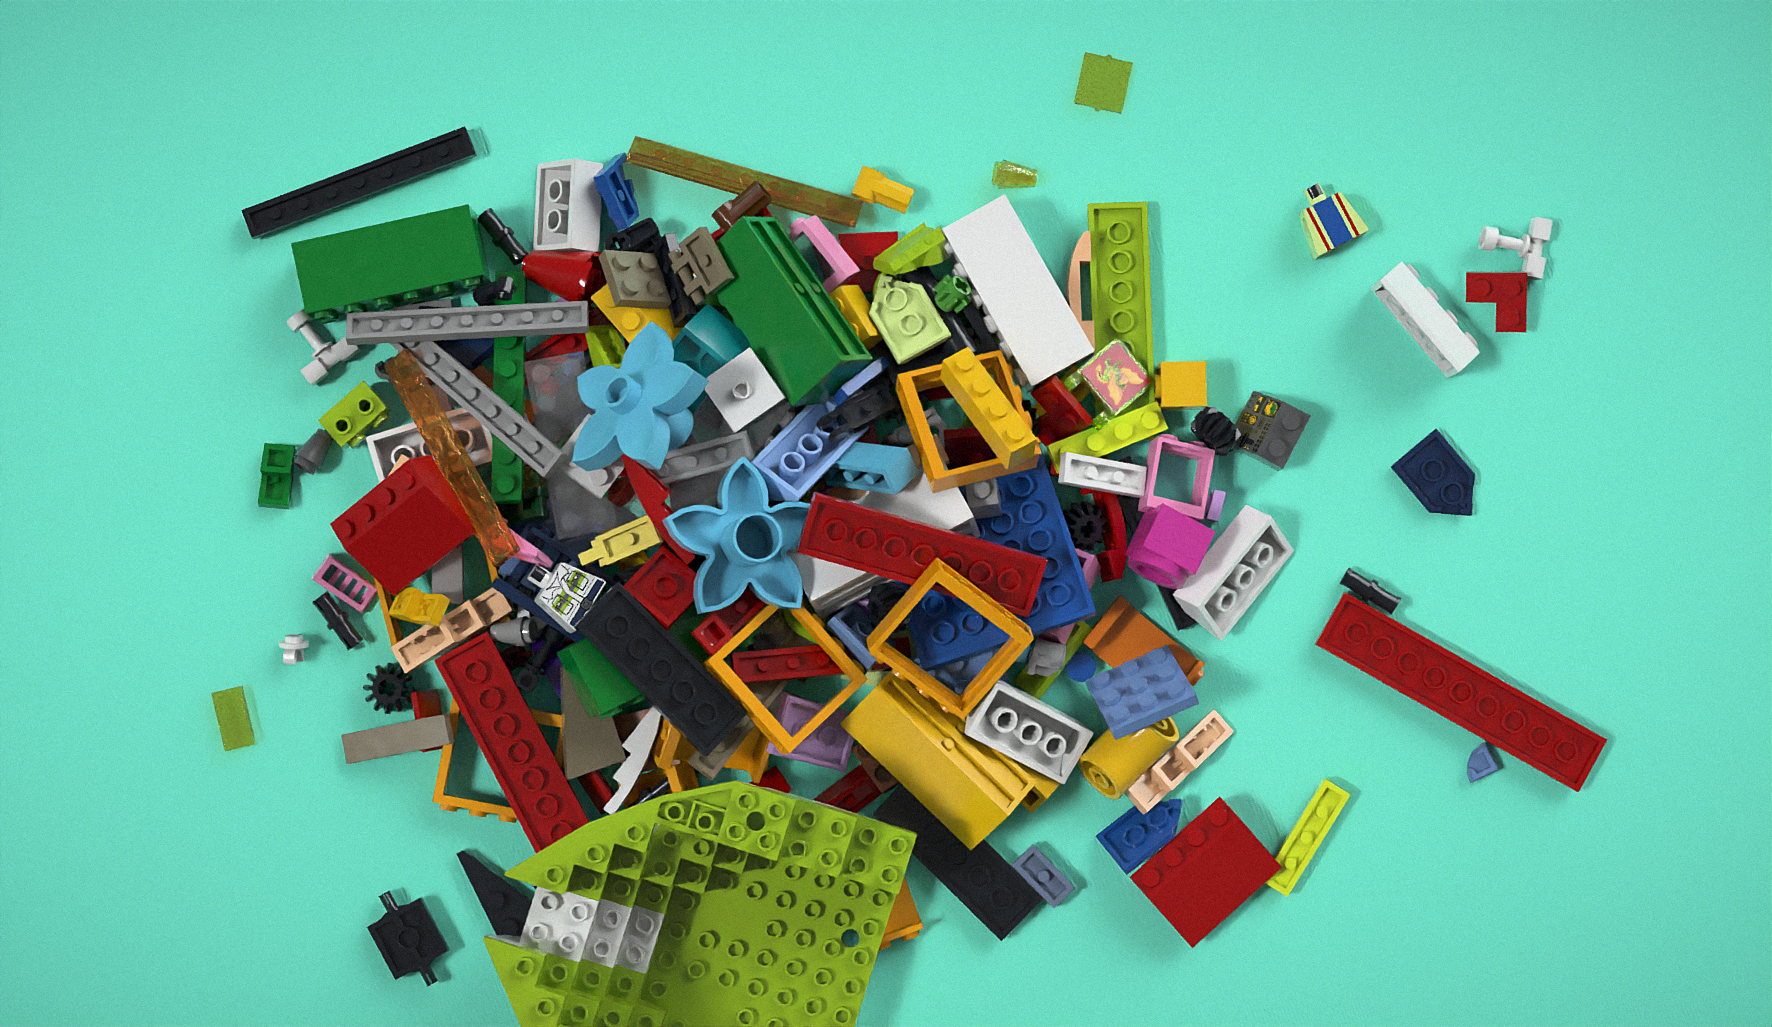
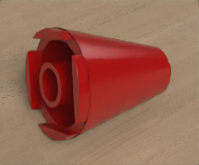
(566, 273)

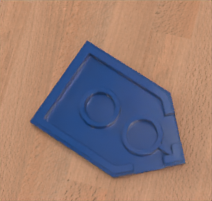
(1139, 836)

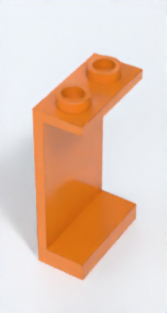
(1127, 634)

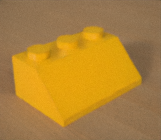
(631, 319)

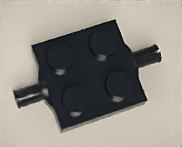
(408, 938)

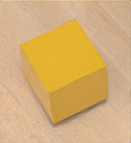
(1181, 385)

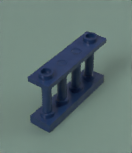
(510, 584)

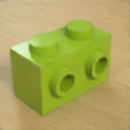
(352, 411)

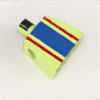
(1329, 221)

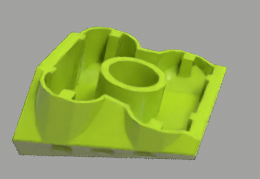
(918, 248)

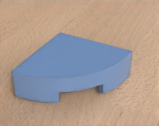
(1480, 763)

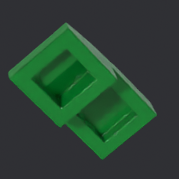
(277, 476)

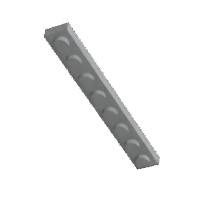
(467, 322)
(486, 406)

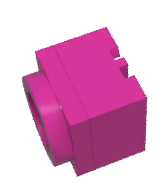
(1168, 547)

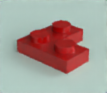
(1505, 290)
(1063, 412)

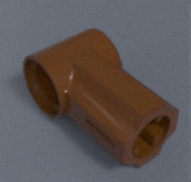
(746, 204)

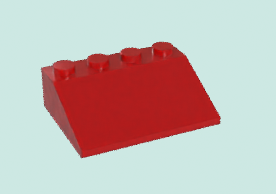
(404, 524)
(1205, 872)

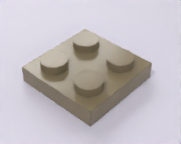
(635, 279)

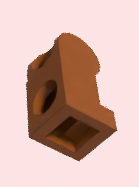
(877, 772)

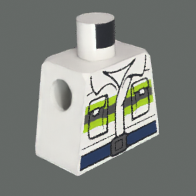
(565, 593)

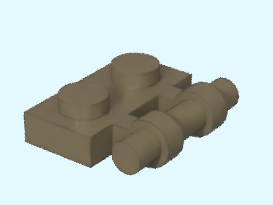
(707, 263)

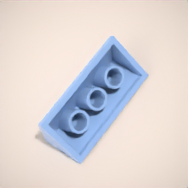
(801, 454)

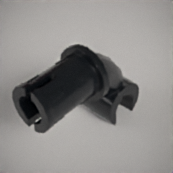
(487, 293)

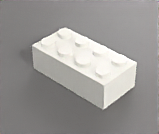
(406, 440)

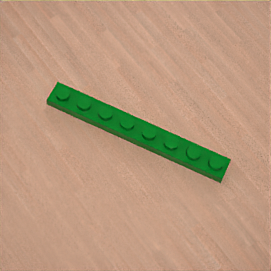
(509, 386)

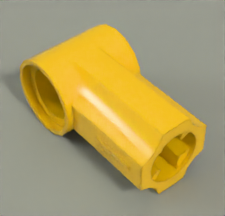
(874, 188)

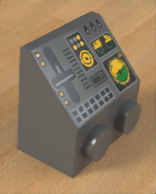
(1269, 429)

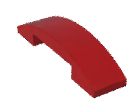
(1114, 558)
(720, 625)

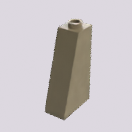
(587, 741)

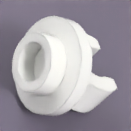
(293, 648)

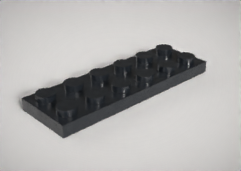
(661, 669)
(974, 876)

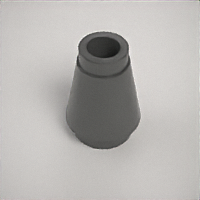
(313, 452)

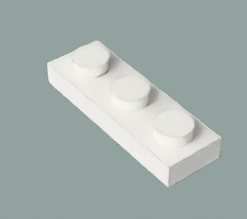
(1102, 475)

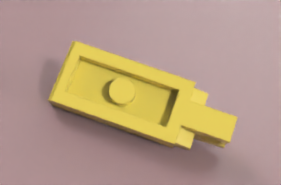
(622, 542)

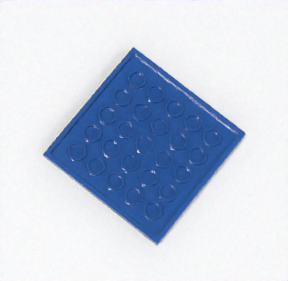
(1031, 522)

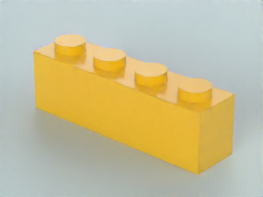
(988, 408)

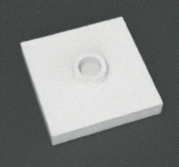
(743, 390)

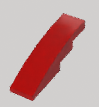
(652, 496)

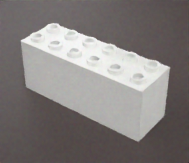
(1015, 294)
(837, 586)

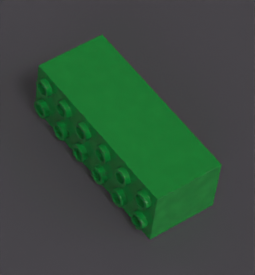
(391, 263)
(787, 313)
(604, 688)

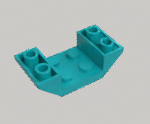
(708, 345)

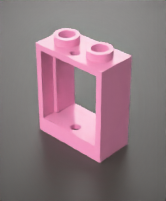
(830, 249)
(1192, 450)

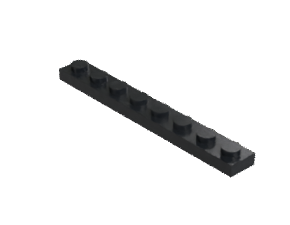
(359, 182)

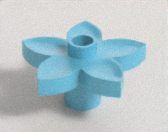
(639, 406)
(742, 542)

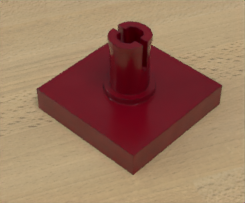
(966, 447)

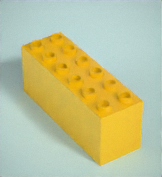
(933, 758)

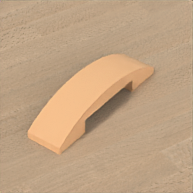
(1080, 256)

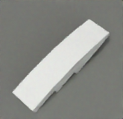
(640, 746)

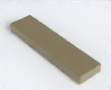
(398, 738)

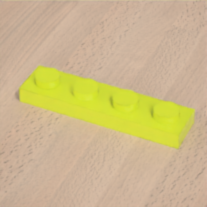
(1113, 436)
(1307, 835)

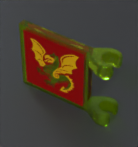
(1113, 378)

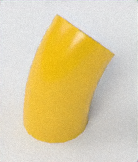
(1117, 764)

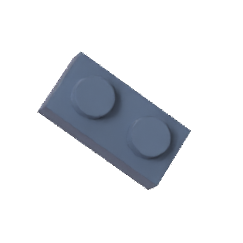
(1043, 876)

